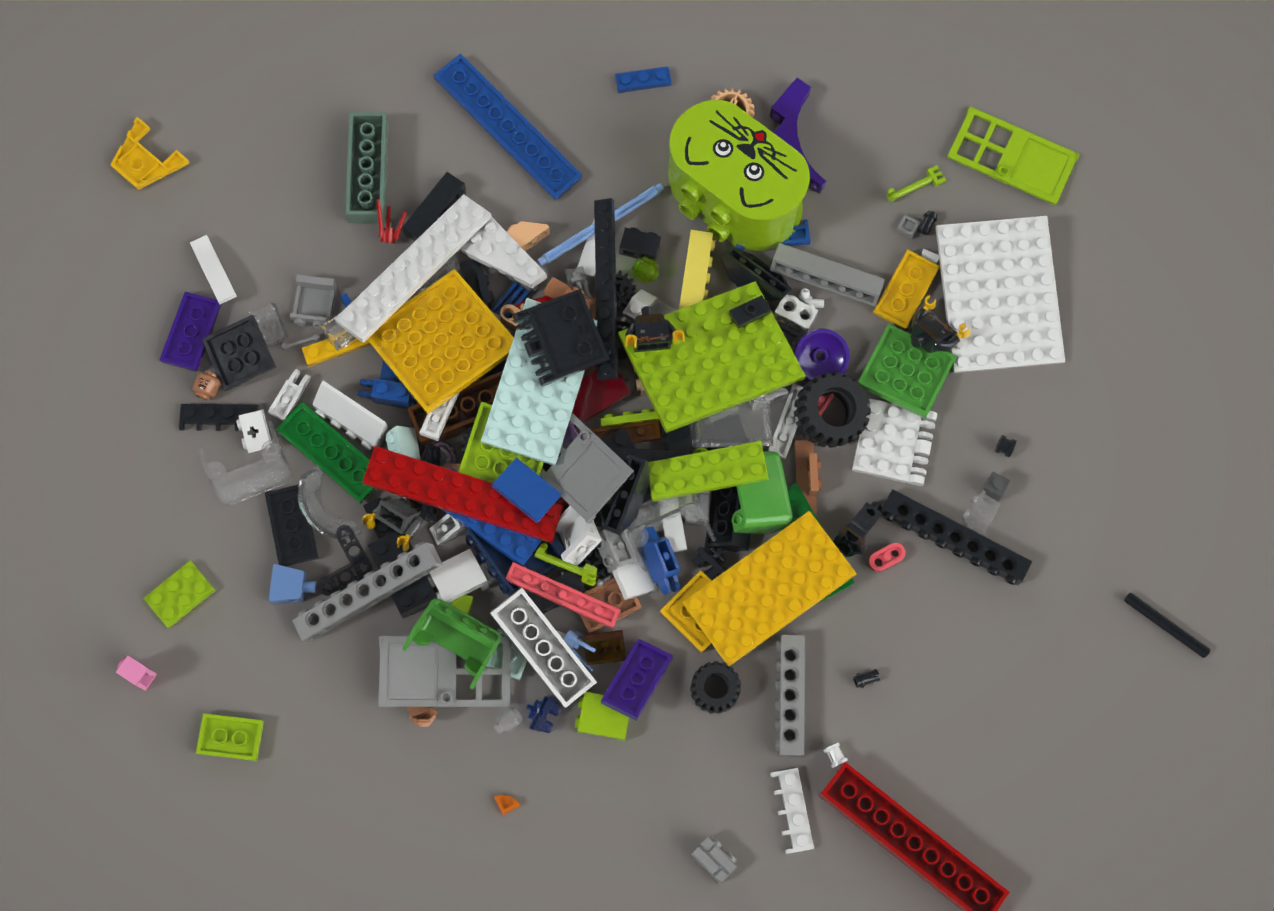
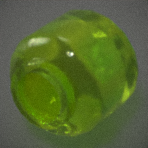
(645, 270)

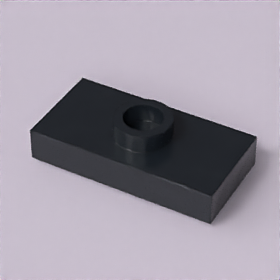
(749, 311)

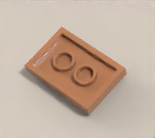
(610, 594)

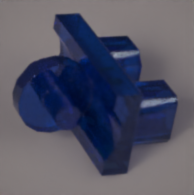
(539, 721)

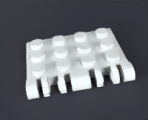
(891, 441)

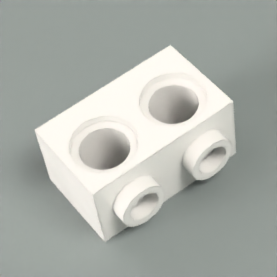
(793, 316)

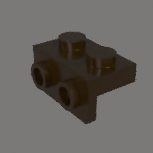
(608, 647)

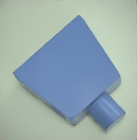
(289, 585)

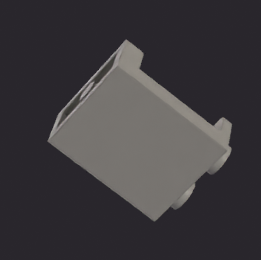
(313, 301)

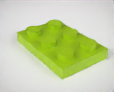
(179, 594)
(229, 737)

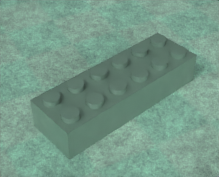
(367, 166)

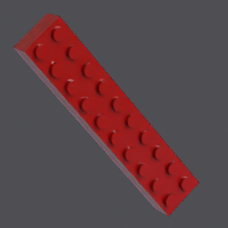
(912, 842)

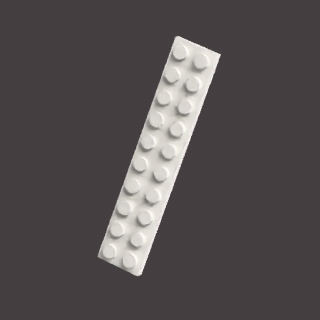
(413, 268)

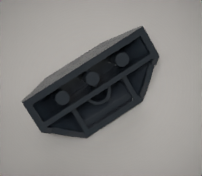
(746, 268)
(627, 500)

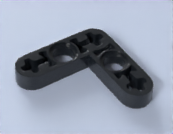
(355, 562)

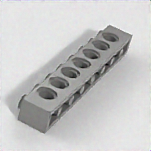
(305, 621)

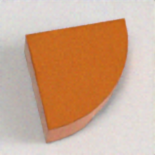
(506, 803)

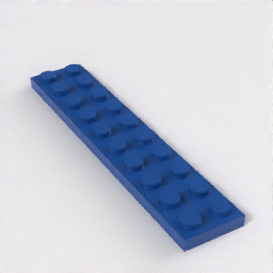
(508, 127)

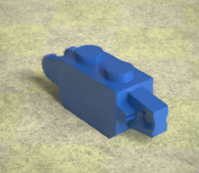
(387, 393)
(661, 562)

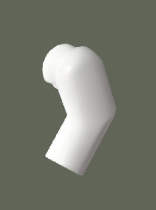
(805, 297)

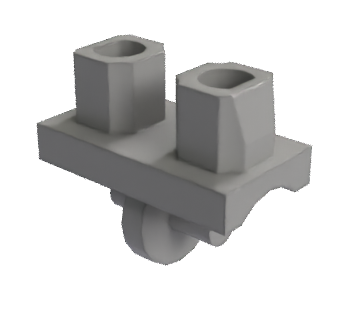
(577, 278)

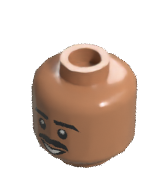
(206, 385)

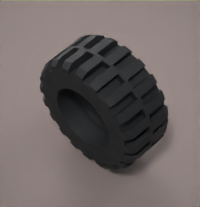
(852, 398)

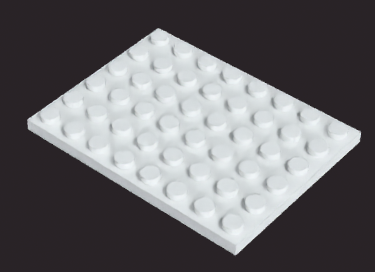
(1004, 290)

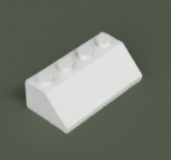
(350, 416)

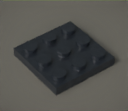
(238, 353)

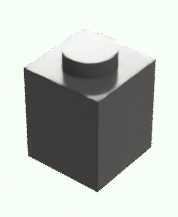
(995, 486)

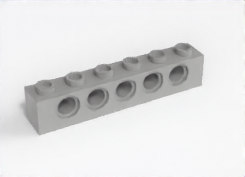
(796, 645)

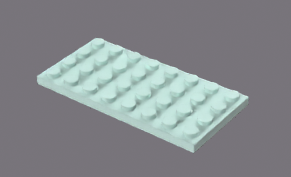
(523, 413)

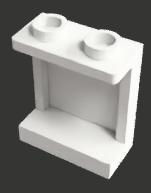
(577, 536)
(458, 577)

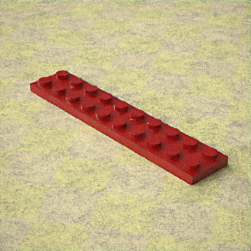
(454, 493)

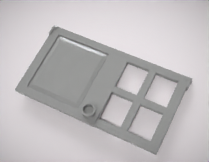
(587, 472)
(428, 675)

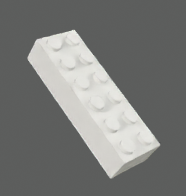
(543, 647)

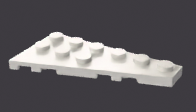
(499, 250)

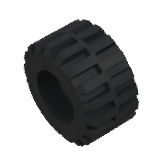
(715, 670)

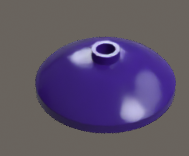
(833, 350)

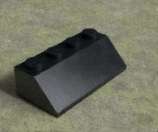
(722, 507)

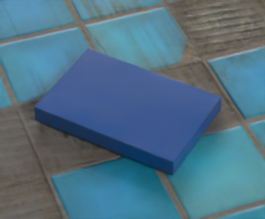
(526, 490)

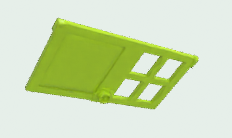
(1025, 163)

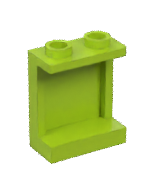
(600, 719)

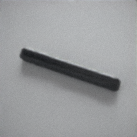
(1167, 625)

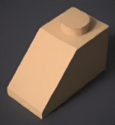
(528, 233)

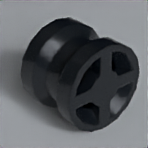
(1005, 446)

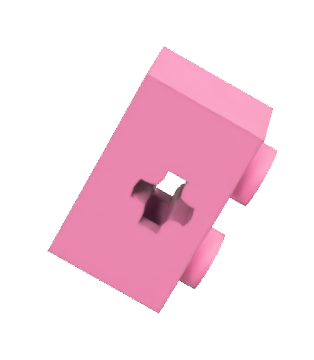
(135, 672)

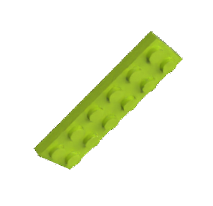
(707, 471)

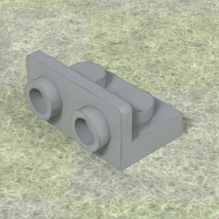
(615, 550)

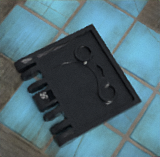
(564, 336)

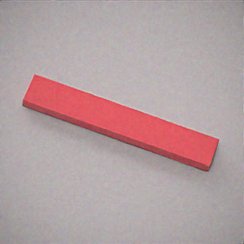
(563, 595)

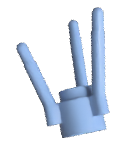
(574, 640)

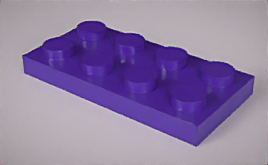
(192, 323)
(636, 679)

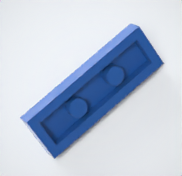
(643, 79)

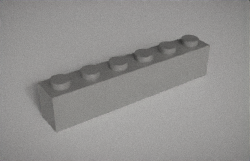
(827, 274)

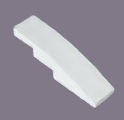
(213, 269)

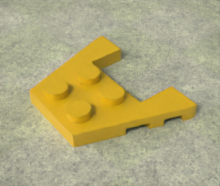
(138, 164)

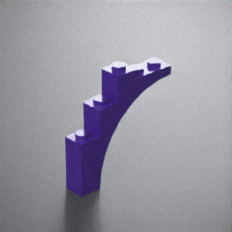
(786, 113)

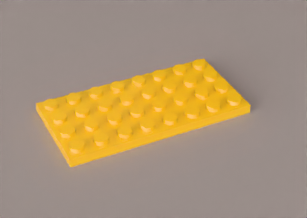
(769, 588)

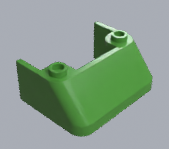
(458, 634)

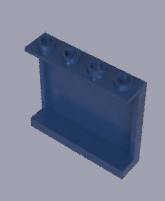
(499, 564)

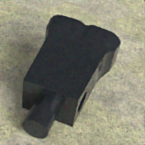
(852, 536)

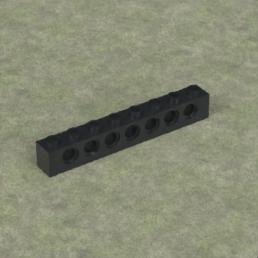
(1018, 563)

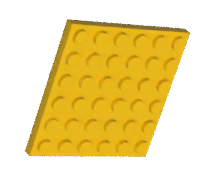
(441, 341)

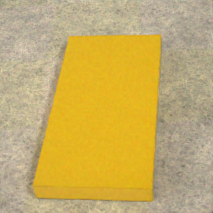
(906, 289)

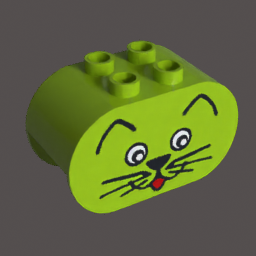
(736, 176)

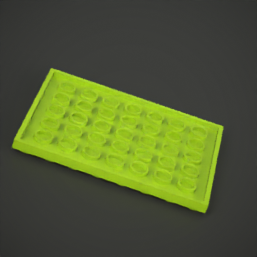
(716, 362)

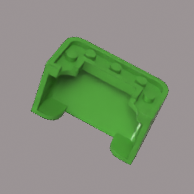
(764, 503)

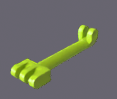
(932, 177)
(588, 572)

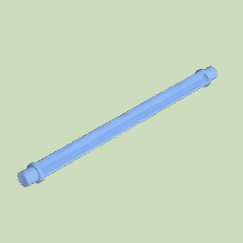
(590, 230)

